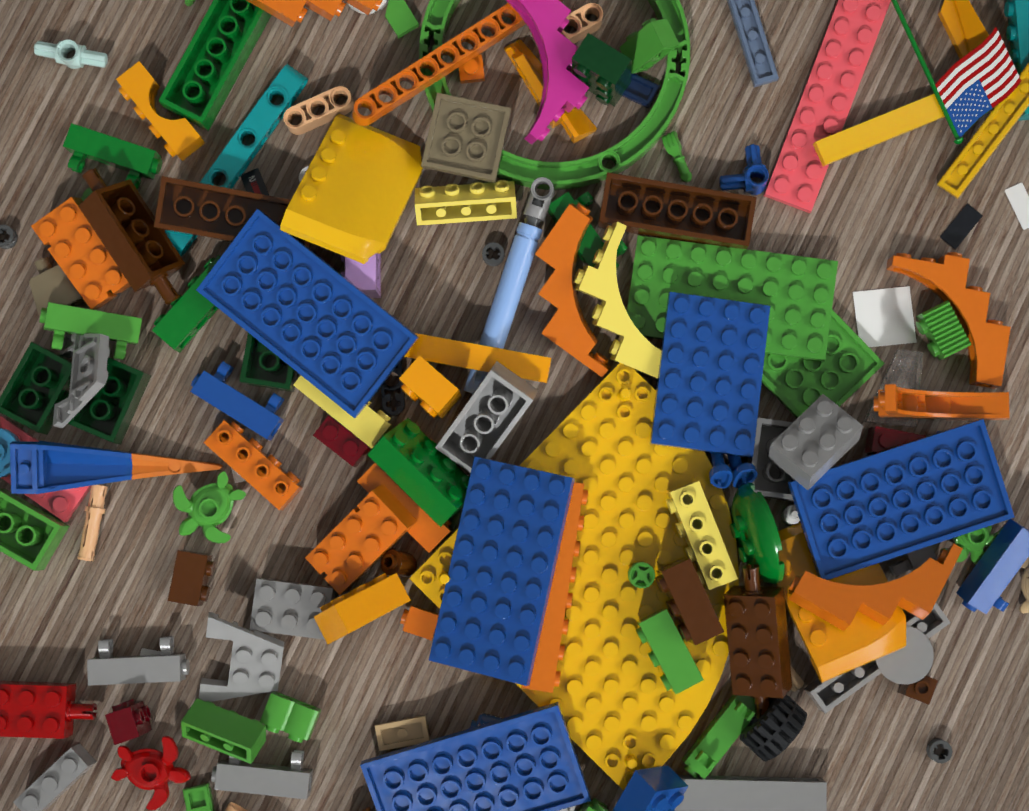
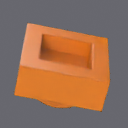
(472, 71)

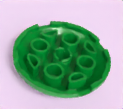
(756, 533)

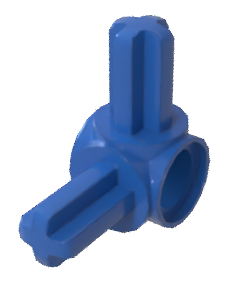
(754, 169)

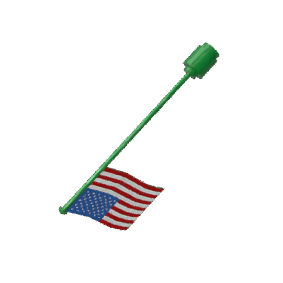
(973, 83)

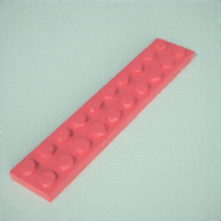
(826, 100)

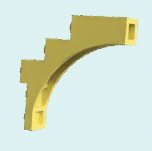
(601, 283)

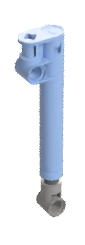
(513, 276)

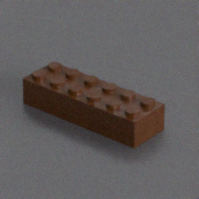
(212, 209)
(677, 211)

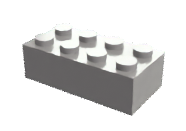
(487, 417)

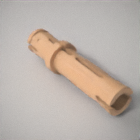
(92, 522)

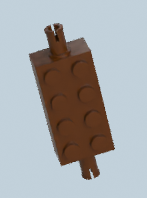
(129, 235)
(758, 640)

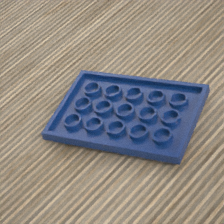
(710, 374)

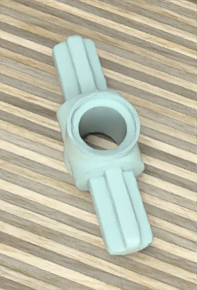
(62, 48)

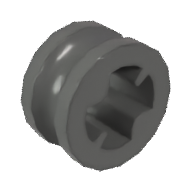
(11, 241)
(493, 246)
(933, 744)

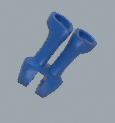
(738, 472)

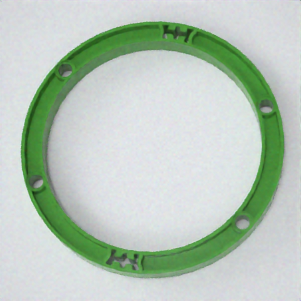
(590, 169)

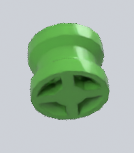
(644, 578)

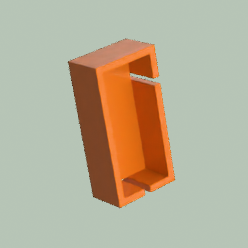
(81, 253)
(361, 539)

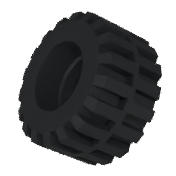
(775, 728)

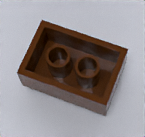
(688, 601)

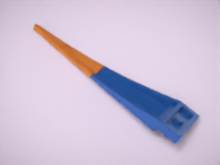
(59, 466)

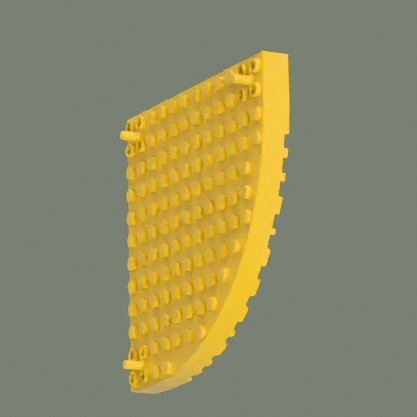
(607, 680)

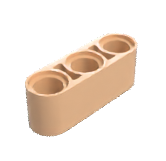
(581, 24)
(305, 110)

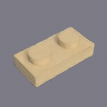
(402, 733)

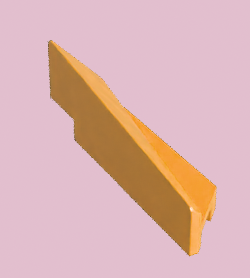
(962, 25)
(530, 69)

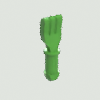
(674, 148)

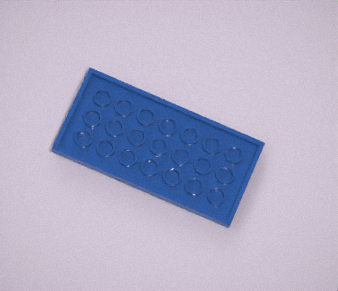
(307, 313)
(902, 500)
(501, 570)
(496, 766)

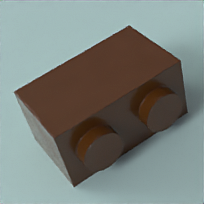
(191, 578)

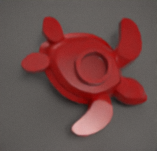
(152, 770)

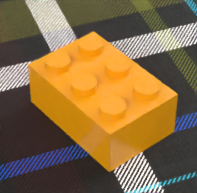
(430, 386)
(360, 606)

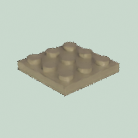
(466, 137)

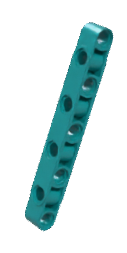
(260, 124)

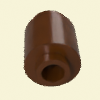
(398, 562)

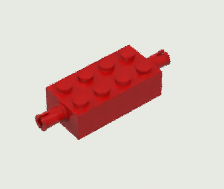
(40, 709)

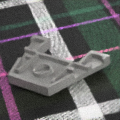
(87, 373)
(253, 664)

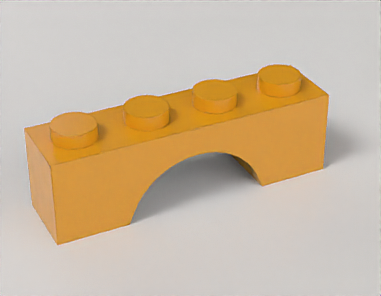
(142, 89)

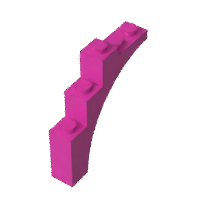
(560, 87)

